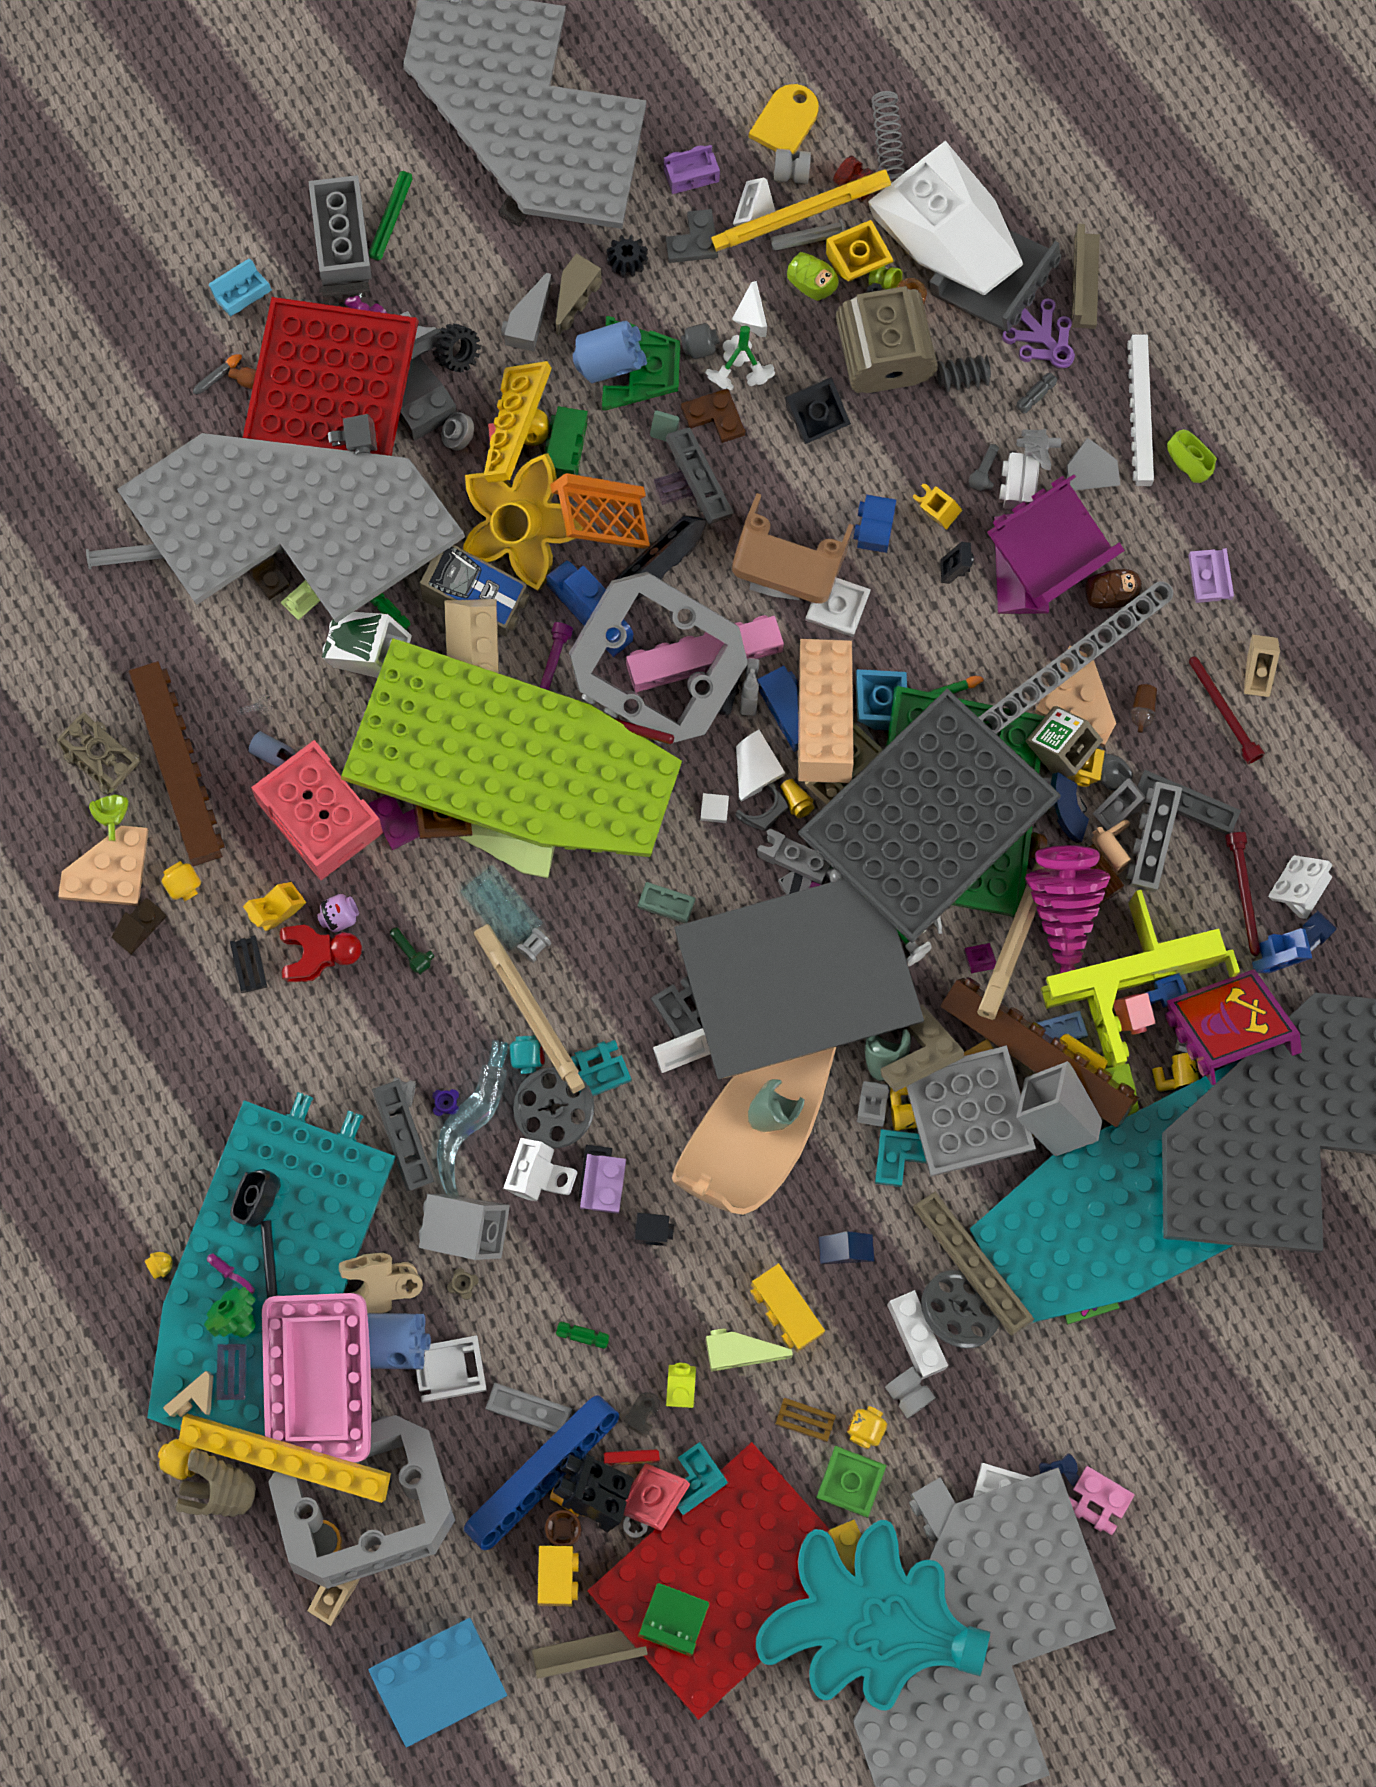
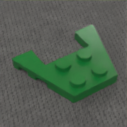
(654, 379)

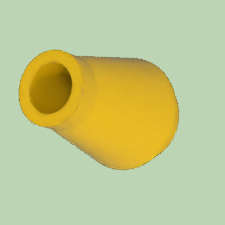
(797, 799)

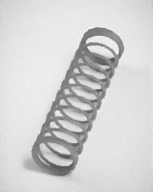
(883, 105)

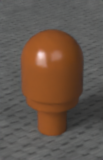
(244, 376)

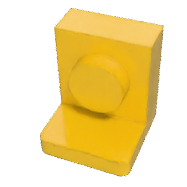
(1090, 771)

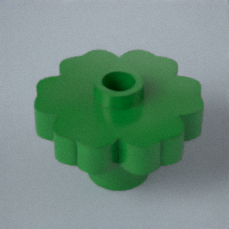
(232, 1314)

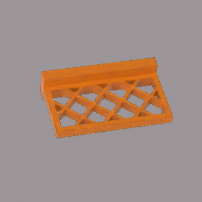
(601, 493)

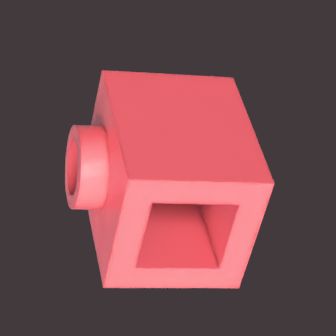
(1134, 1012)

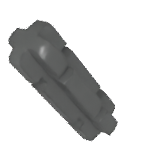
(1037, 392)

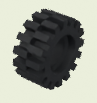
(467, 350)

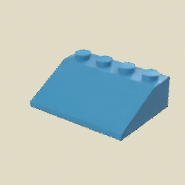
(437, 1682)

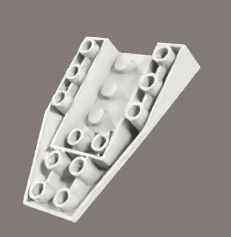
(948, 222)

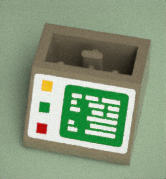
(1063, 741)

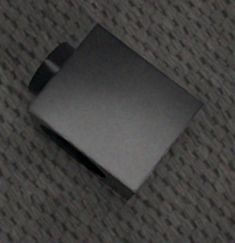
(653, 1229)

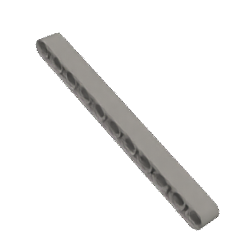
(1074, 660)

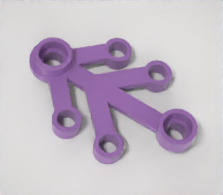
(1042, 334)

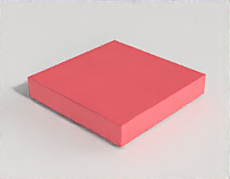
(654, 1496)

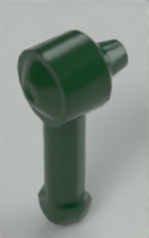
(418, 961)

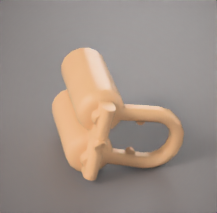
(1111, 848)

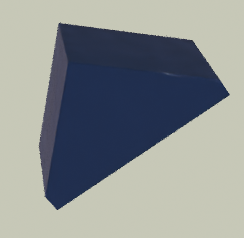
(846, 1248)

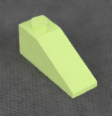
(739, 1350)

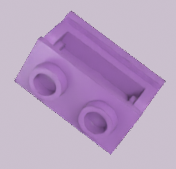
(691, 169)

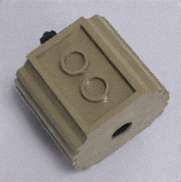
(886, 339)

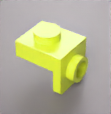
(681, 1385)

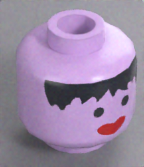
(338, 913)

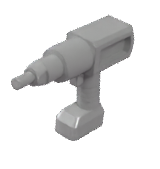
(750, 688)

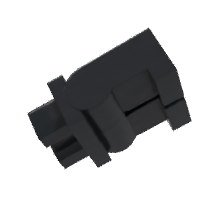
(594, 1490)

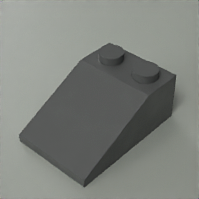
(425, 401)

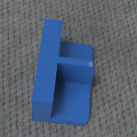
(1283, 951)

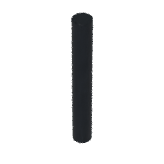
(269, 1260)

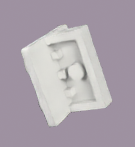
(1302, 884)

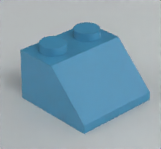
(876, 695)

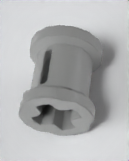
(534, 945)

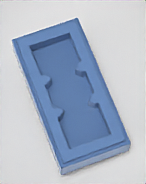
(1066, 1024)

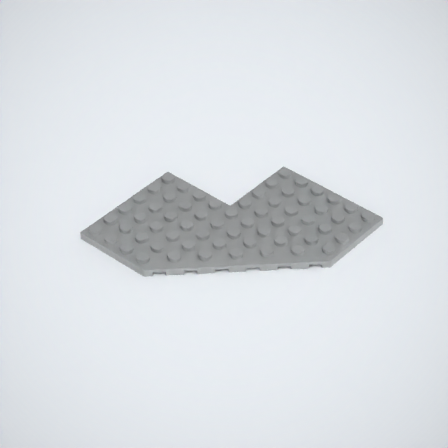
(546, 144)
(338, 515)
(1034, 1595)

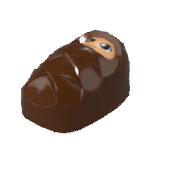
(1113, 588)

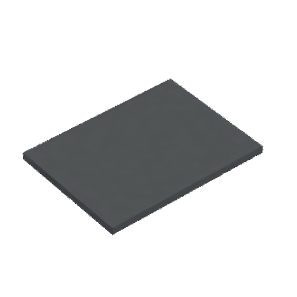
(929, 815)
(796, 977)

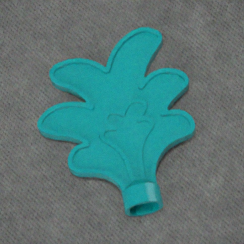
(870, 1621)

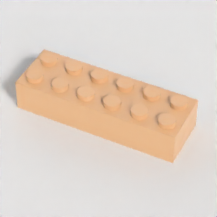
(825, 711)

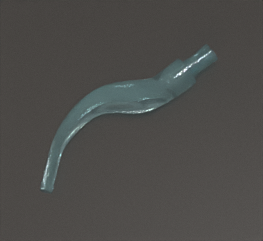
(471, 1115)

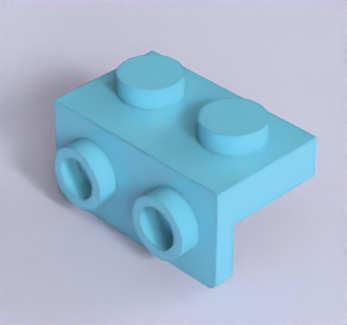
(239, 287)

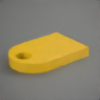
(784, 121)

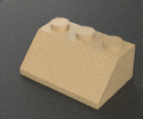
(473, 632)

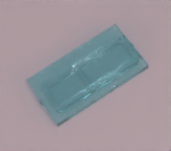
(501, 907)

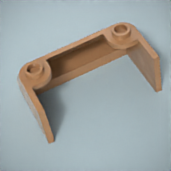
(785, 564)

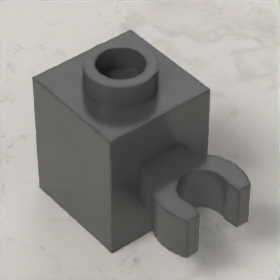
(357, 434)

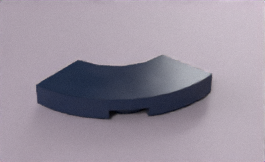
(1069, 813)

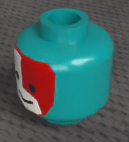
(527, 1054)

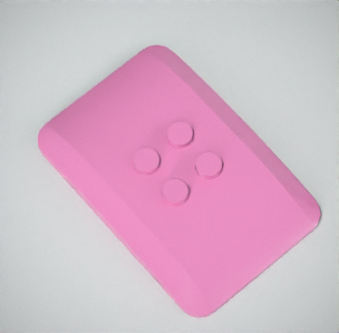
(318, 1373)

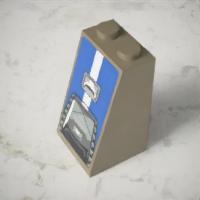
(465, 577)

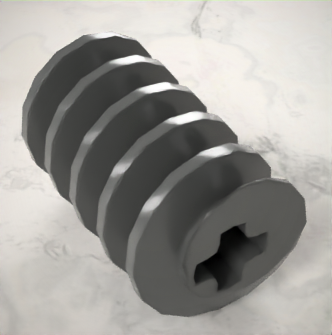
(964, 372)

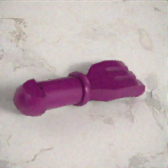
(227, 1271)

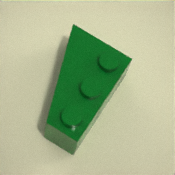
(567, 439)

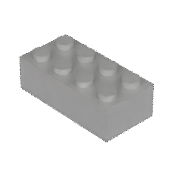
(340, 230)

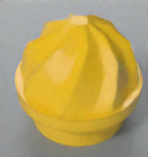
(159, 1264)

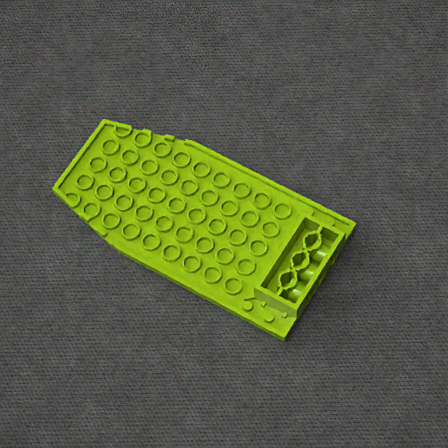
(509, 756)

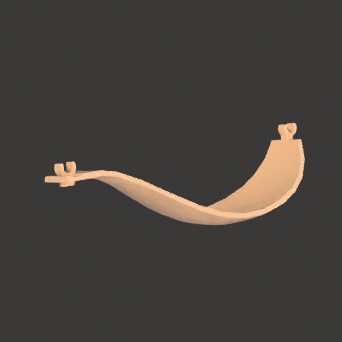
(740, 1166)

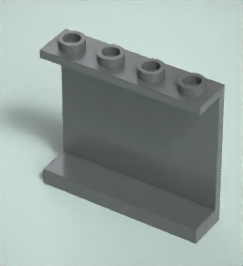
(1008, 299)

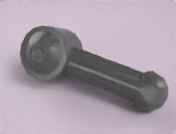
(979, 479)

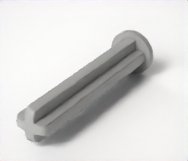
(806, 236)
(122, 555)

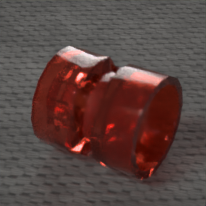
(849, 171)

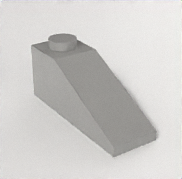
(527, 316)

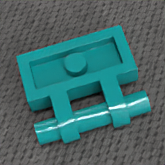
(603, 1076)

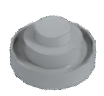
(457, 431)

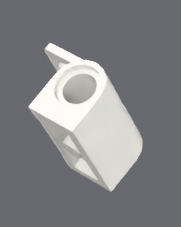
(534, 1172)

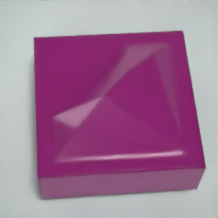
(980, 958)

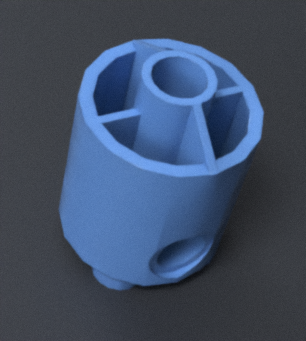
(609, 352)
(397, 1340)

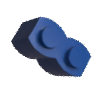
(876, 523)

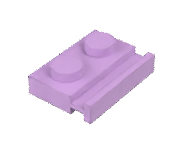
(1211, 575)
(603, 1183)

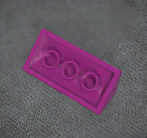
(1011, 594)

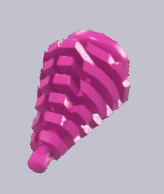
(1067, 898)

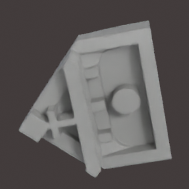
(1092, 467)

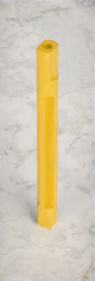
(801, 210)

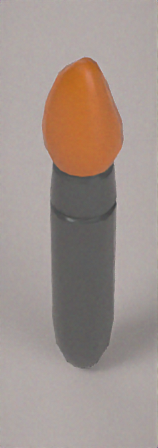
(218, 373)

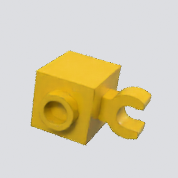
(938, 506)

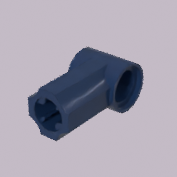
(1318, 930)

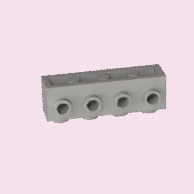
(1155, 837)

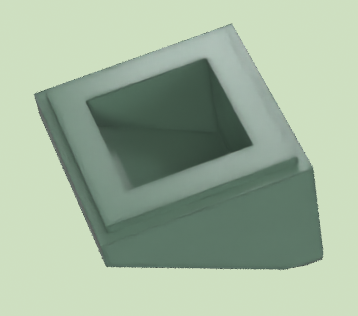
(663, 424)

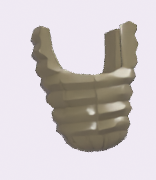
(228, 1489)

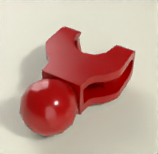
(318, 952)

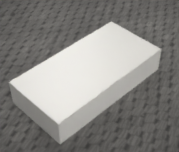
(681, 1050)

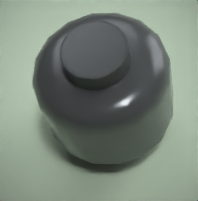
(700, 341)

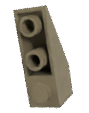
(577, 283)

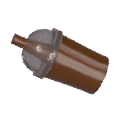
(1144, 706)

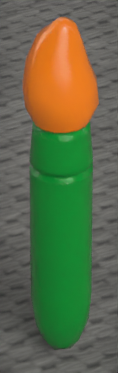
(969, 683)

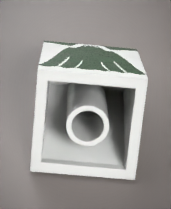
(362, 642)

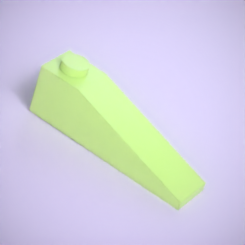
(519, 854)

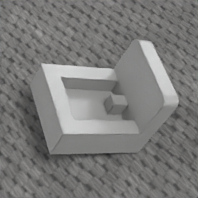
(872, 1103)

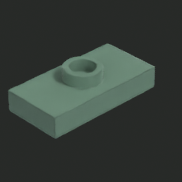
(666, 902)

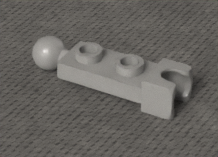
(797, 858)

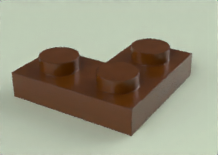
(715, 408)

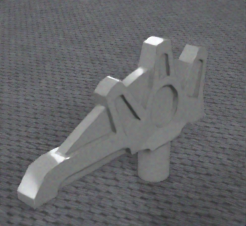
(1037, 444)

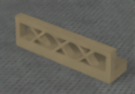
(1085, 279)
(584, 1654)

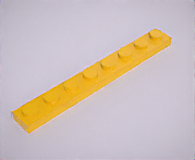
(284, 1458)

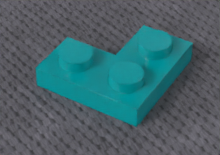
(893, 1152)
(703, 1477)

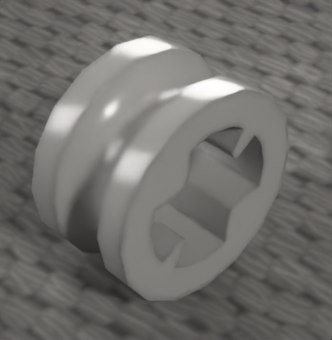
(626, 1526)

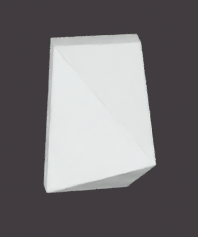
(755, 202)
(751, 312)

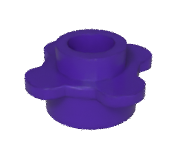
(441, 1096)

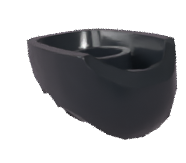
(254, 1197)

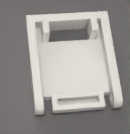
(446, 1370)

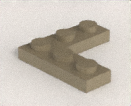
(937, 1052)

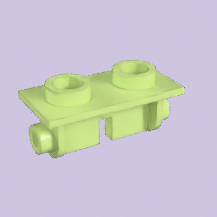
(300, 600)

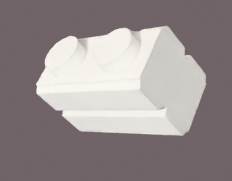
(1021, 480)

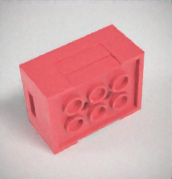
(320, 842)

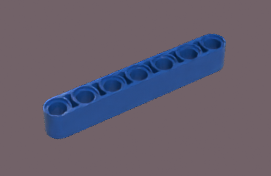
(540, 1473)

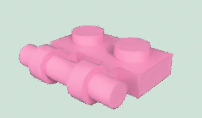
(1103, 1493)

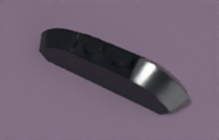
(668, 549)

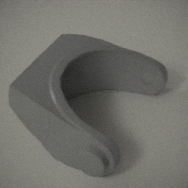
(767, 819)

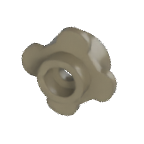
(460, 1276)

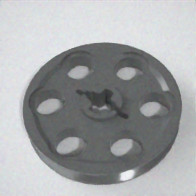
(547, 1119)
(951, 1314)

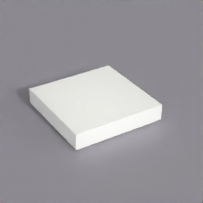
(842, 608)

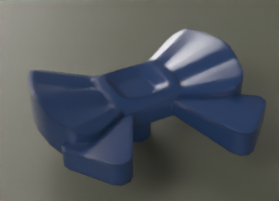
(1067, 1466)

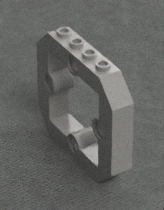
(611, 612)
(395, 1548)

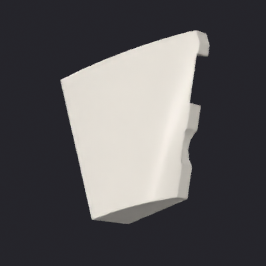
(756, 765)

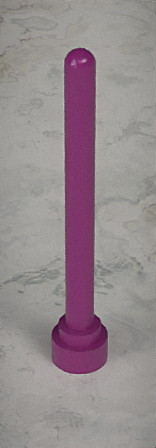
(561, 633)

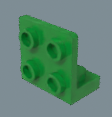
(673, 1619)

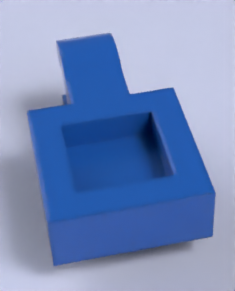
(1167, 989)

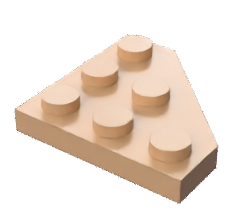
(1083, 697)
(109, 870)

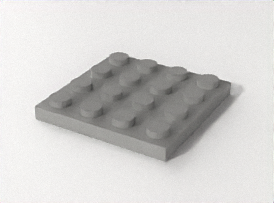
(969, 1112)

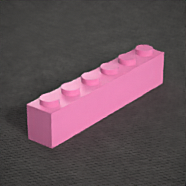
(690, 655)

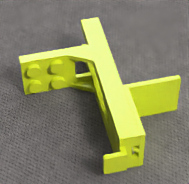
(1158, 961)

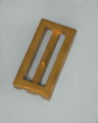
(827, 1426)

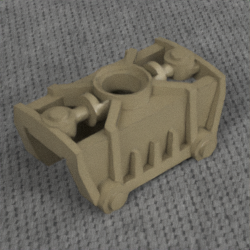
(92, 764)

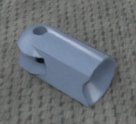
(268, 748)

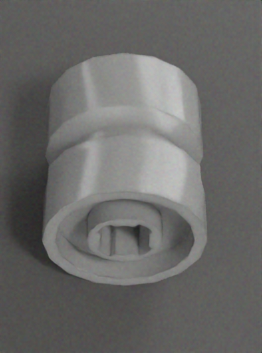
(792, 166)
(910, 1392)

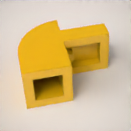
(275, 907)

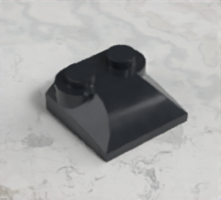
(817, 410)

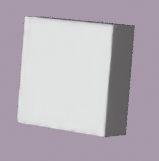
(714, 808)

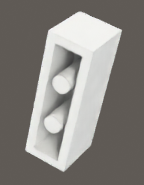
(917, 1335)

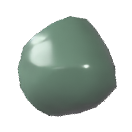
(882, 1053)
(772, 1111)

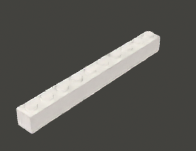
(1141, 410)

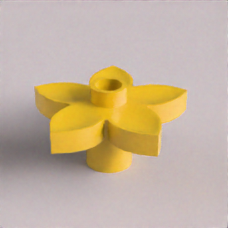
(518, 520)

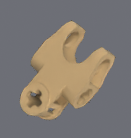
(382, 1280)

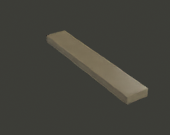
(973, 1263)

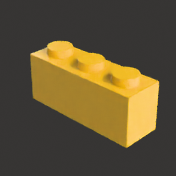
(786, 1308)

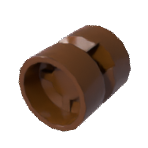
(563, 1528)

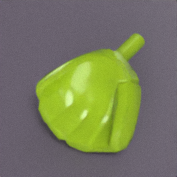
(109, 812)

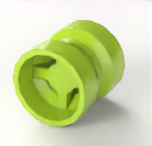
(886, 277)

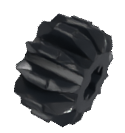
(627, 264)

